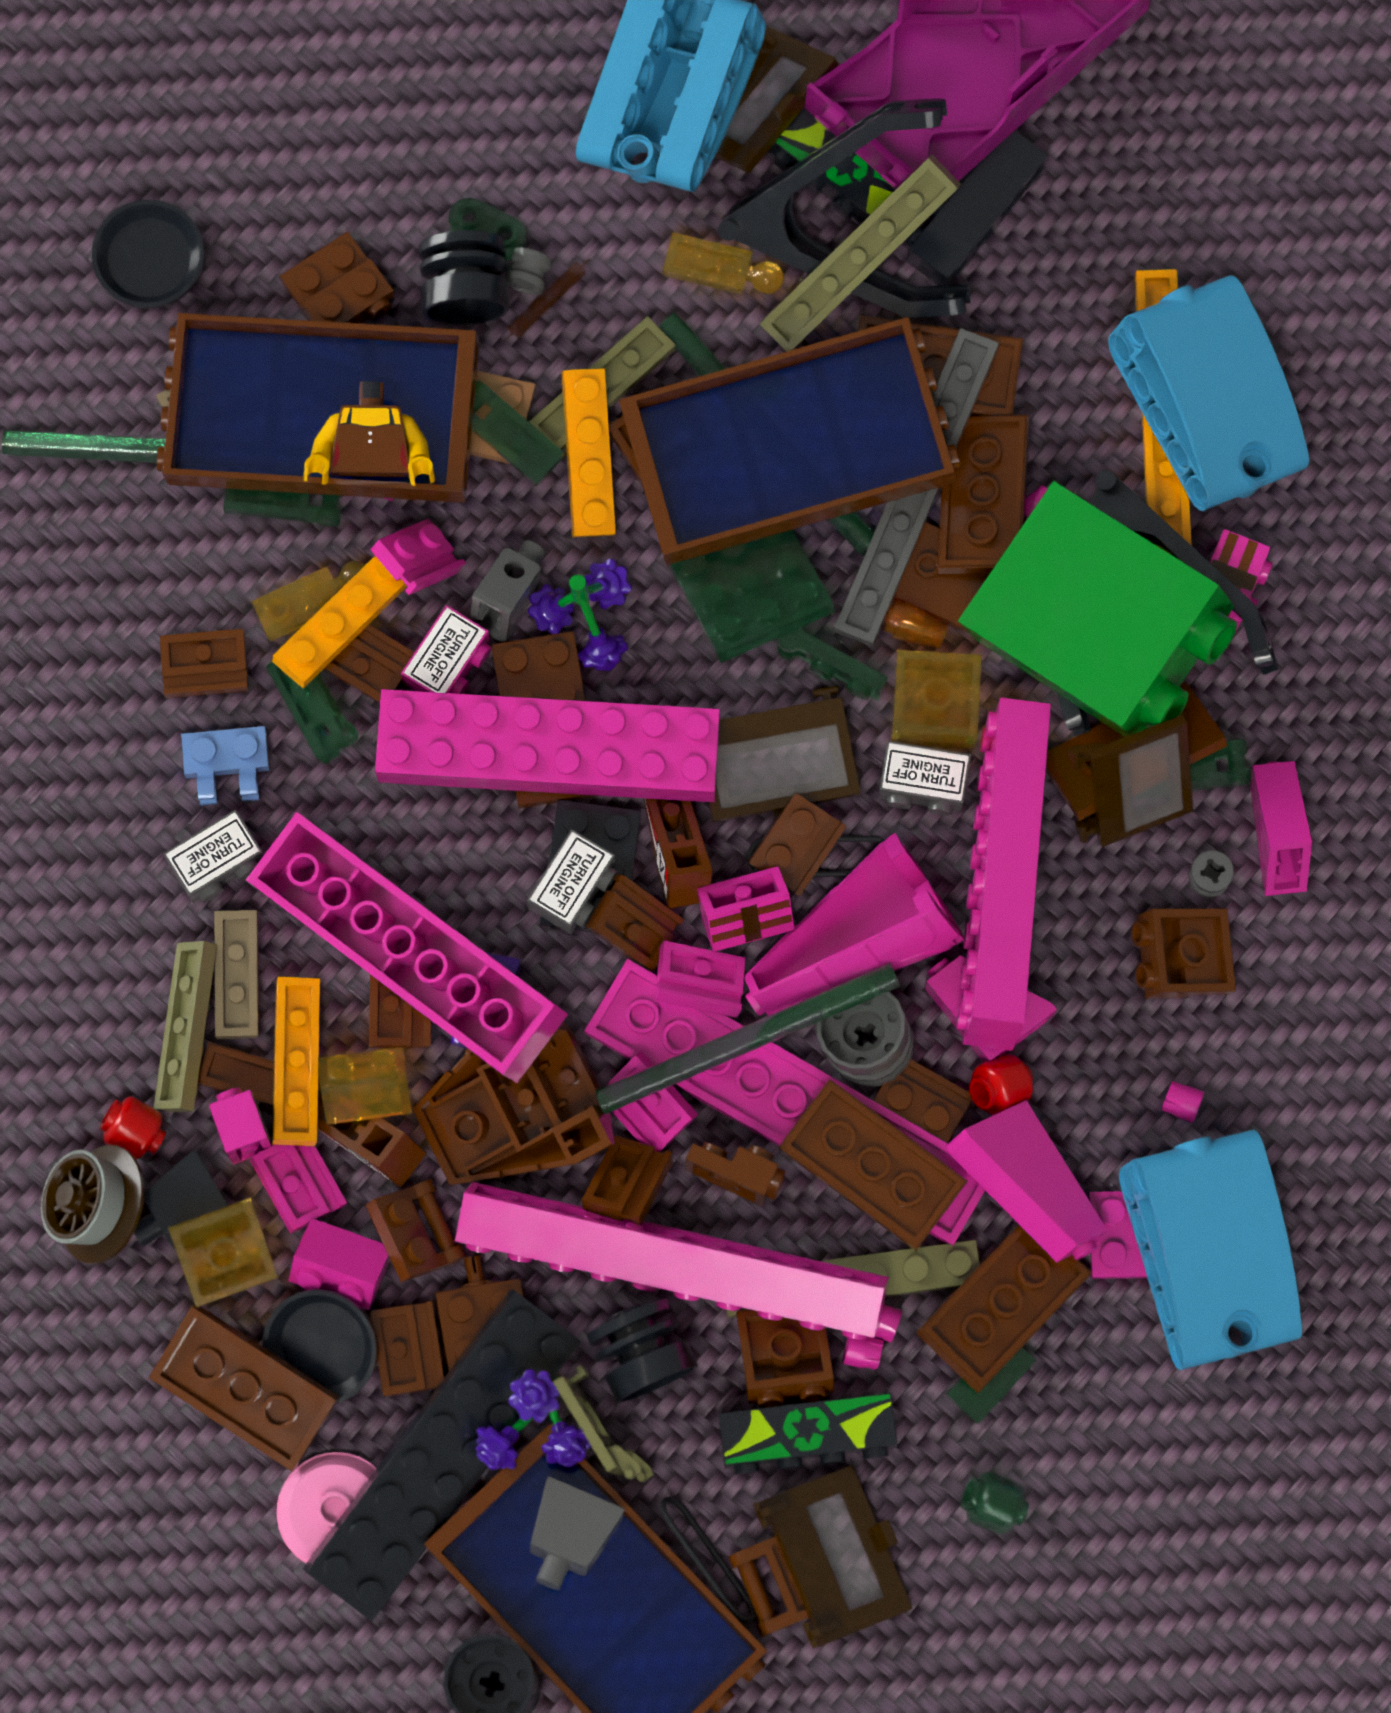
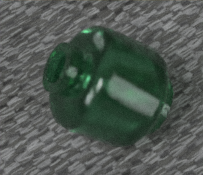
(994, 1502)

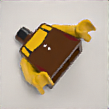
(370, 441)

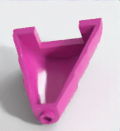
(869, 920)

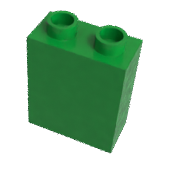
(1100, 614)

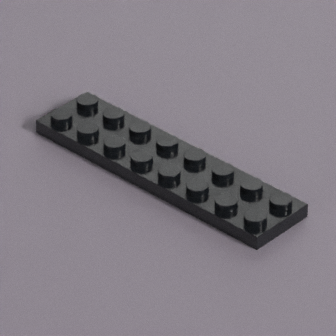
(436, 1458)

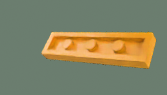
(588, 452)
(338, 622)
(296, 1061)

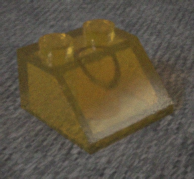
(365, 1085)
(222, 1252)

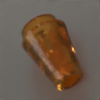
(914, 625)

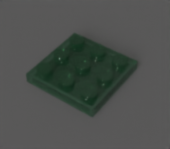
(752, 592)

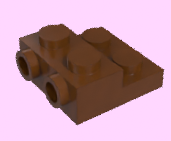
(339, 284)
(1184, 953)
(748, 1176)
(783, 1360)

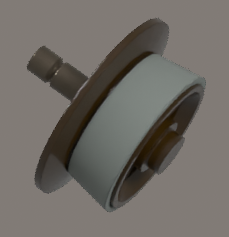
(94, 1202)

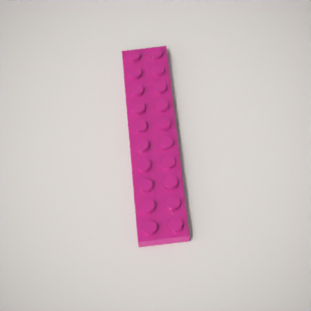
(759, 1089)

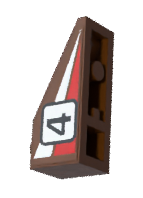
(678, 850)
(374, 1144)

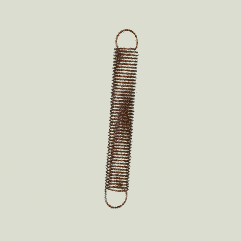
(549, 304)

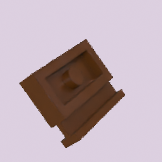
(204, 663)
(371, 663)
(798, 842)
(634, 922)
(395, 1021)
(925, 1100)
(627, 1181)
(407, 1349)

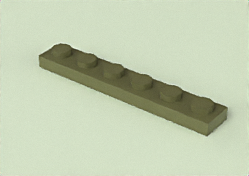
(860, 253)
(915, 1271)

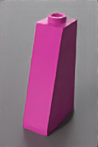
(1030, 1181)

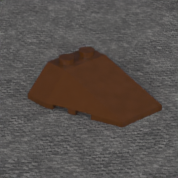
(499, 1128)

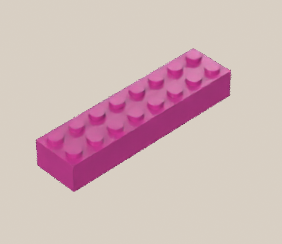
(547, 745)
(1004, 874)
(407, 947)

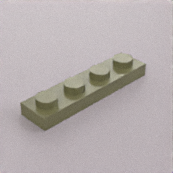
(624, 368)
(185, 1027)

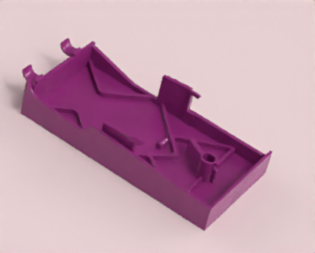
(982, 56)

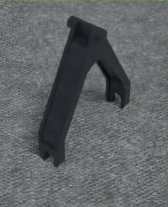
(769, 224)
(1127, 508)

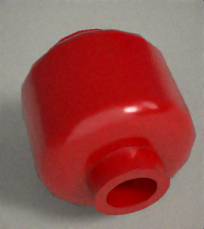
(1001, 1084)
(133, 1126)

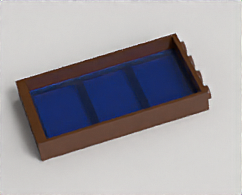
(262, 388)
(789, 440)
(613, 1641)

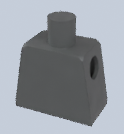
(506, 590)
(571, 1531)

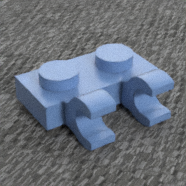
(225, 753)

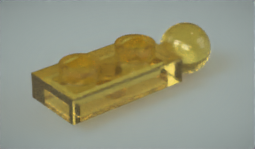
(719, 266)
(297, 602)

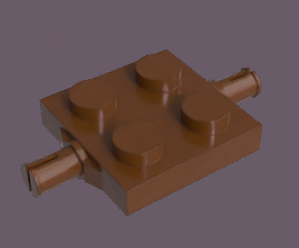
(468, 1308)

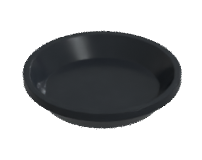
(148, 254)
(324, 1339)

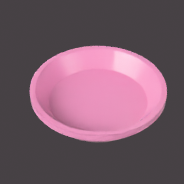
(317, 1498)

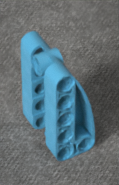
(671, 88)
(1211, 391)
(1214, 1247)

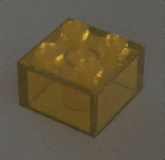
(936, 698)

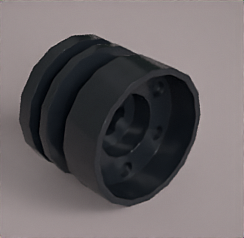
(463, 277)
(642, 1350)
(480, 1661)

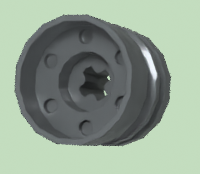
(868, 1063)

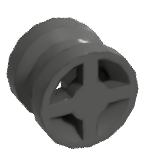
(528, 271)
(1206, 880)

